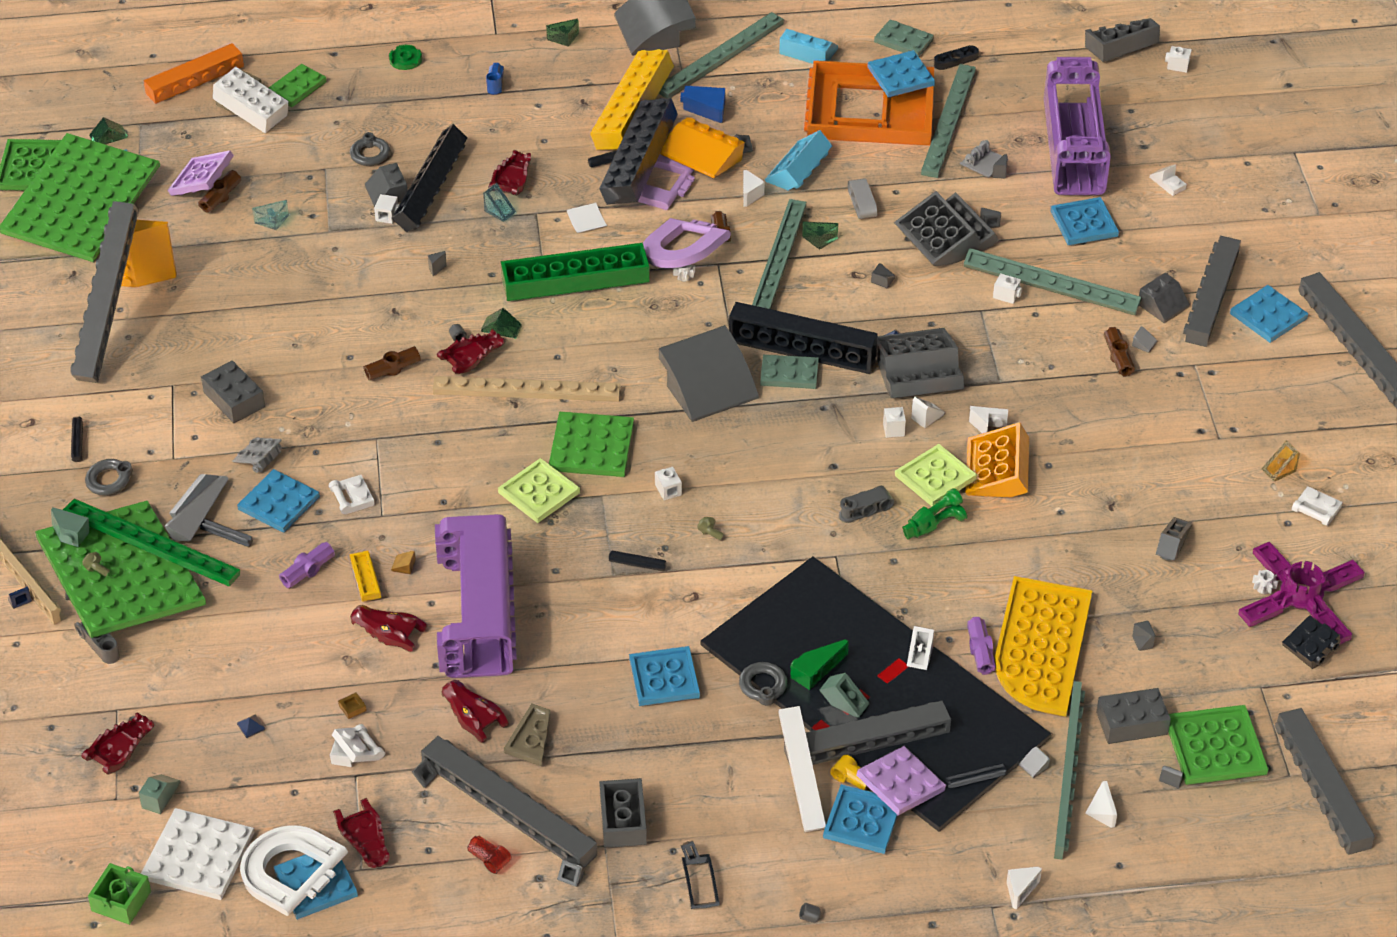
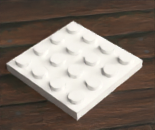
(198, 853)

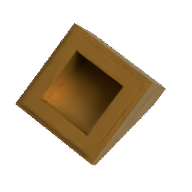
(404, 562)

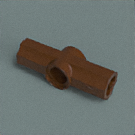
(220, 191)
(1119, 351)
(392, 363)

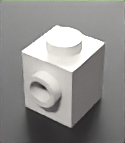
(1178, 59)
(385, 208)
(1007, 288)
(894, 422)
(668, 483)

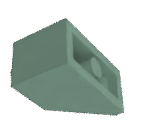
(69, 526)
(844, 695)
(157, 792)

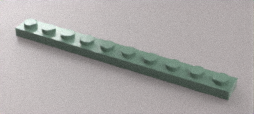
(720, 54)
(948, 121)
(779, 254)
(1053, 281)
(1069, 776)

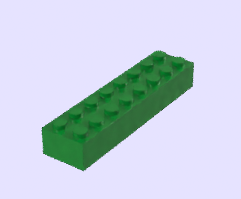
(575, 271)

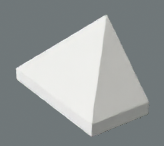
(1103, 807)

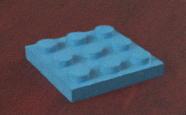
(901, 73)
(1084, 221)
(1269, 313)
(278, 500)
(664, 676)
(860, 820)
(296, 873)

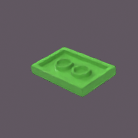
(298, 84)

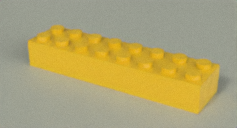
(641, 82)

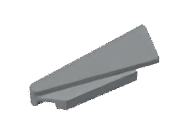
(194, 506)

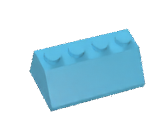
(800, 161)

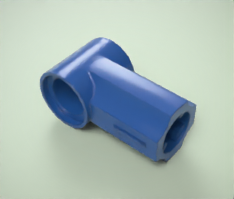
(494, 78)

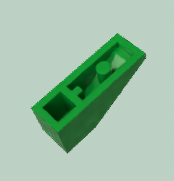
(817, 663)

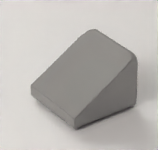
(1143, 340)
(1035, 762)

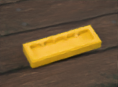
(365, 576)

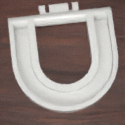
(282, 839)

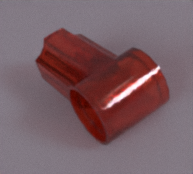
(493, 857)

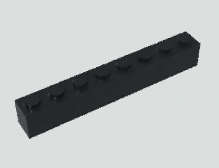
(429, 178)

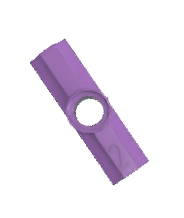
(306, 565)
(981, 645)

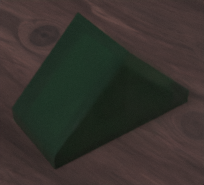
(563, 32)
(108, 132)
(820, 233)
(502, 323)

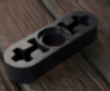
(966, 54)

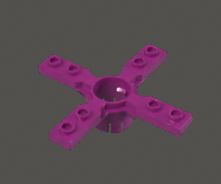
(1288, 596)

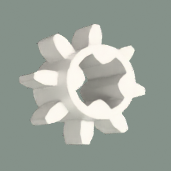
(684, 273)
(1265, 581)

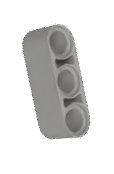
(862, 198)

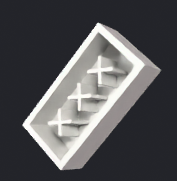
(250, 100)

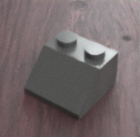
(386, 181)

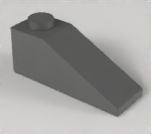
(1173, 538)

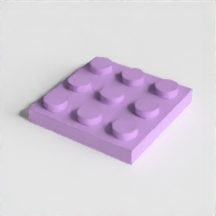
(200, 173)
(901, 780)

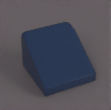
(19, 597)

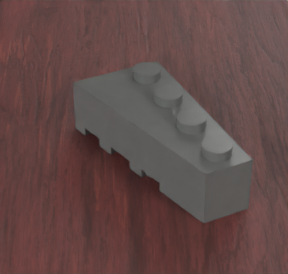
(1122, 38)

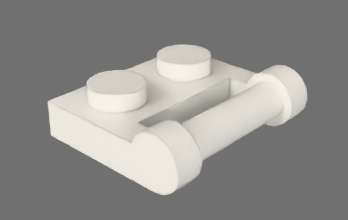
(357, 491)
(1317, 505)
(353, 746)

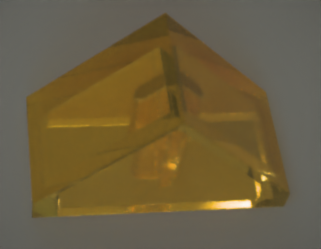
(1282, 462)

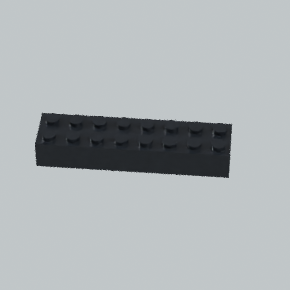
(638, 151)
(803, 337)

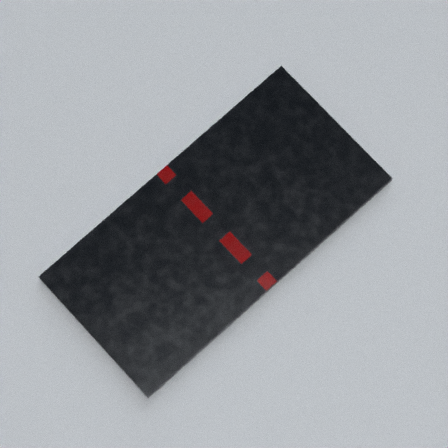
(821, 608)

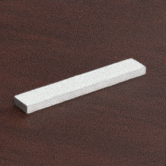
(802, 769)

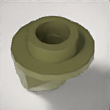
(706, 527)
(92, 561)

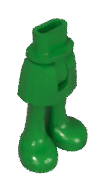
(926, 521)

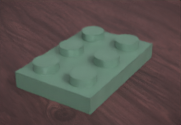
(903, 37)
(789, 371)

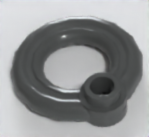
(369, 141)
(123, 469)
(760, 695)

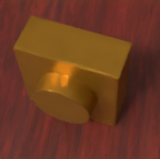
(352, 705)

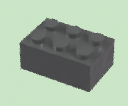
(233, 391)
(1133, 715)
(623, 813)

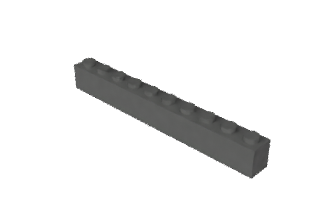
(104, 292)
(1351, 333)
(510, 803)

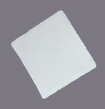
(586, 218)

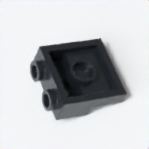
(1312, 642)

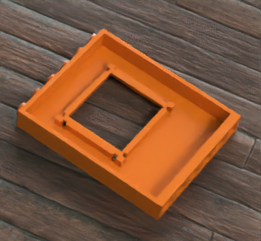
(904, 116)

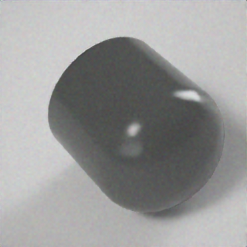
(457, 332)
(810, 913)

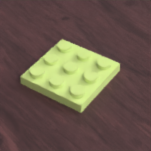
(935, 474)
(539, 490)

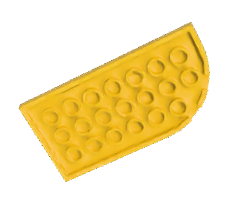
(1041, 643)

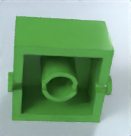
(119, 893)

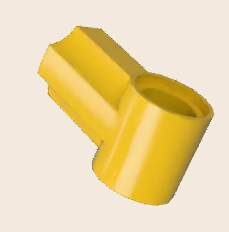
(846, 770)

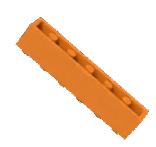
(193, 73)

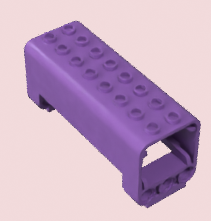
(1076, 130)
(481, 553)

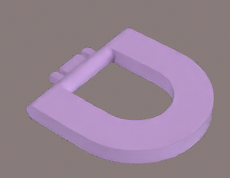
(662, 198)
(663, 258)

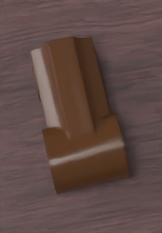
(721, 221)

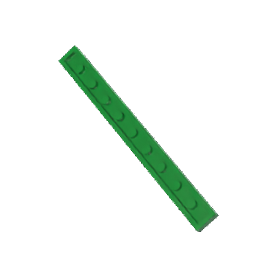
(155, 543)

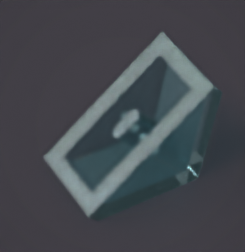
(497, 203)
(271, 215)

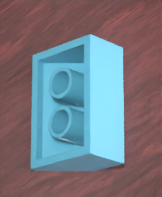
(806, 47)

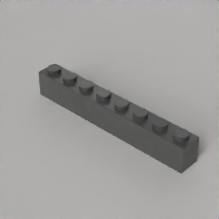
(1212, 292)
(877, 732)
(1324, 781)

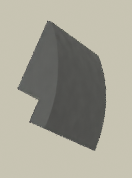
(654, 23)
(945, 229)
(919, 362)
(708, 373)

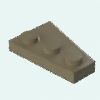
(530, 736)

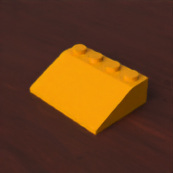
(702, 147)
(149, 255)
(999, 461)

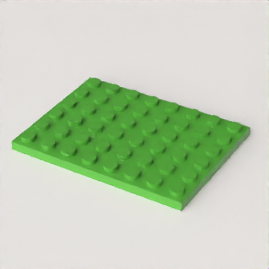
(72, 196)
(138, 583)

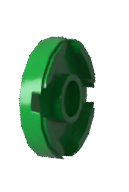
(405, 57)

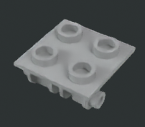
(981, 159)
(259, 453)

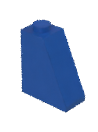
(704, 101)

